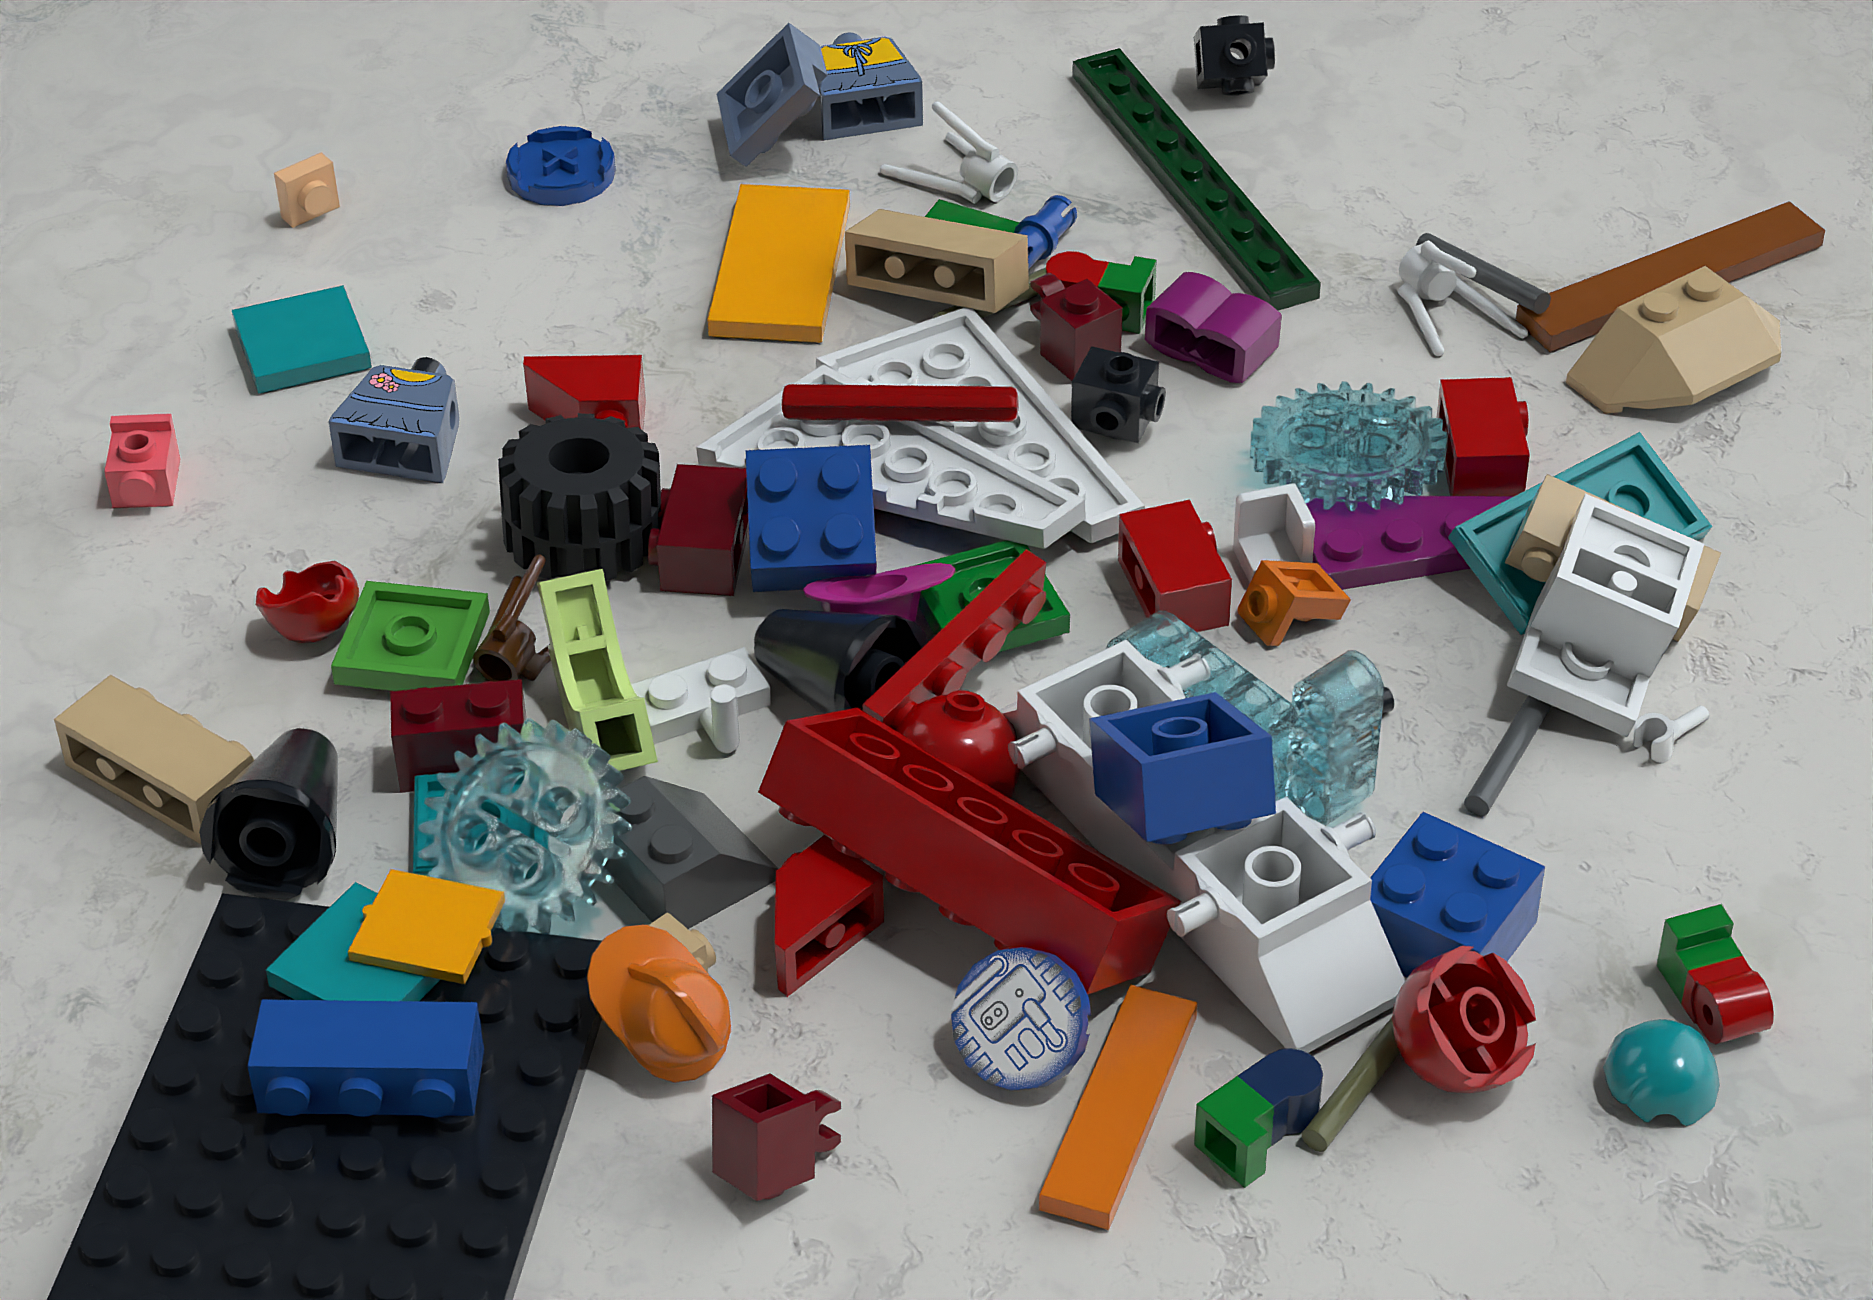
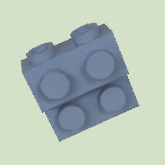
(771, 93)

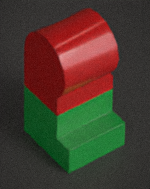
(1127, 285)
(1713, 976)

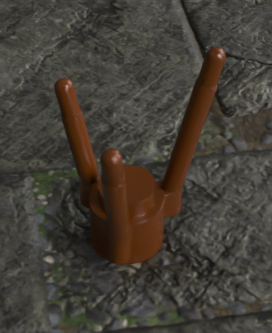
(509, 642)

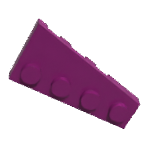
(1392, 541)

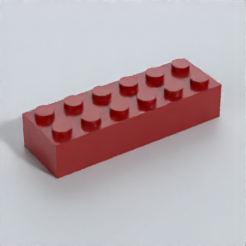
(966, 847)

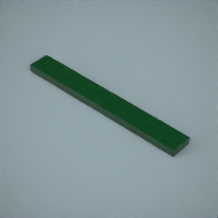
(1196, 180)

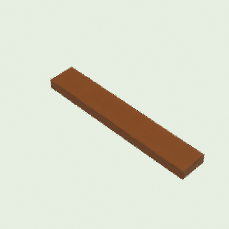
(1727, 251)

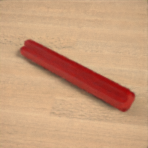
(900, 403)

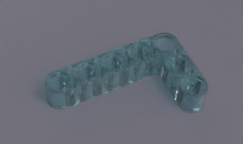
(1320, 741)

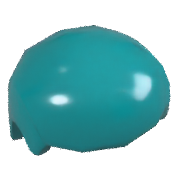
(1662, 1071)

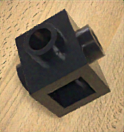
(1217, 65)
(1116, 394)

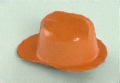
(659, 1002)

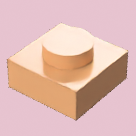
(306, 189)

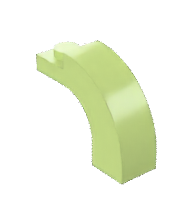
(592, 669)

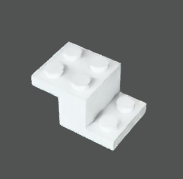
(1606, 615)

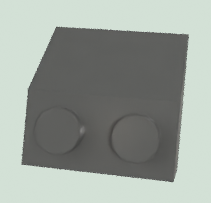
(684, 854)

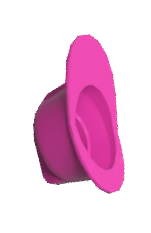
(881, 593)

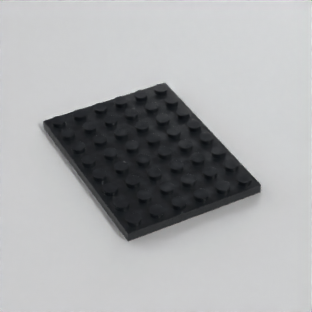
(334, 1205)

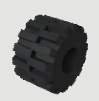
(580, 495)

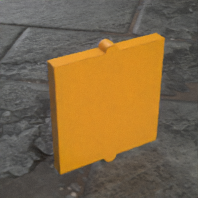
(427, 926)

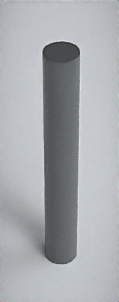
(1496, 278)
(1506, 756)

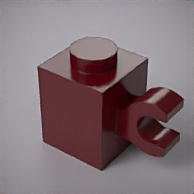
(1074, 321)
(769, 1135)

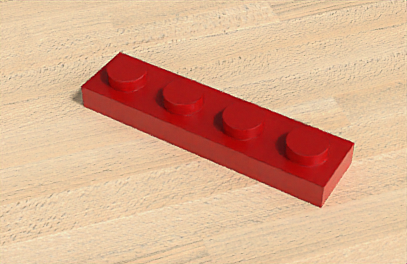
(965, 641)

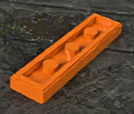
(1118, 1107)

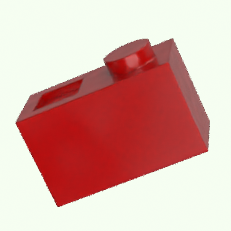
(1484, 436)
(1175, 565)

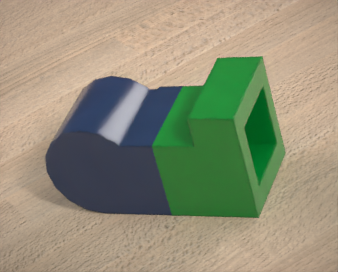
(1257, 1110)

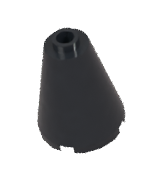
(835, 656)
(277, 818)

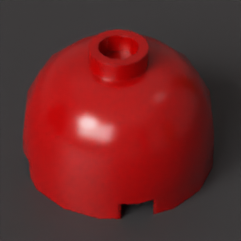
(967, 735)
(1464, 1021)

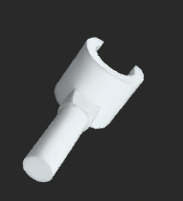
(1664, 731)

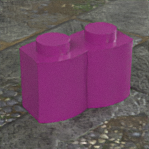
(1213, 327)

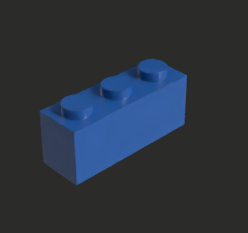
(366, 1057)

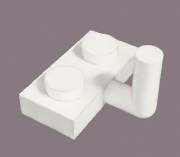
(705, 697)

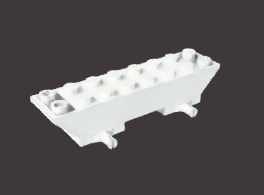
(1261, 904)

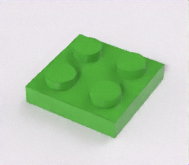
(410, 637)

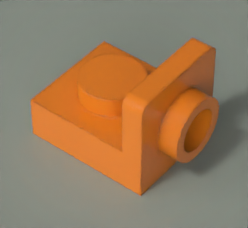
(1289, 592)

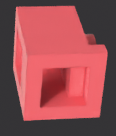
(142, 461)

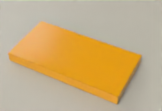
(779, 263)

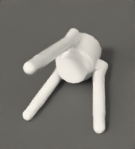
(982, 167)
(1432, 276)

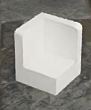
(1272, 527)

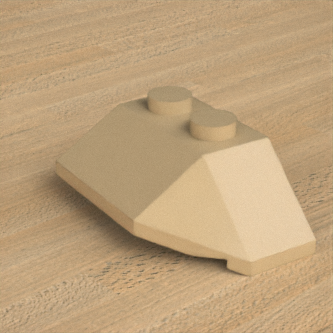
(1676, 346)

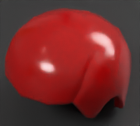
(310, 602)

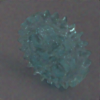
(1349, 445)
(558, 772)

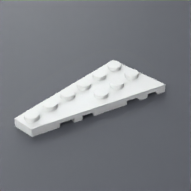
(1042, 439)
(915, 470)

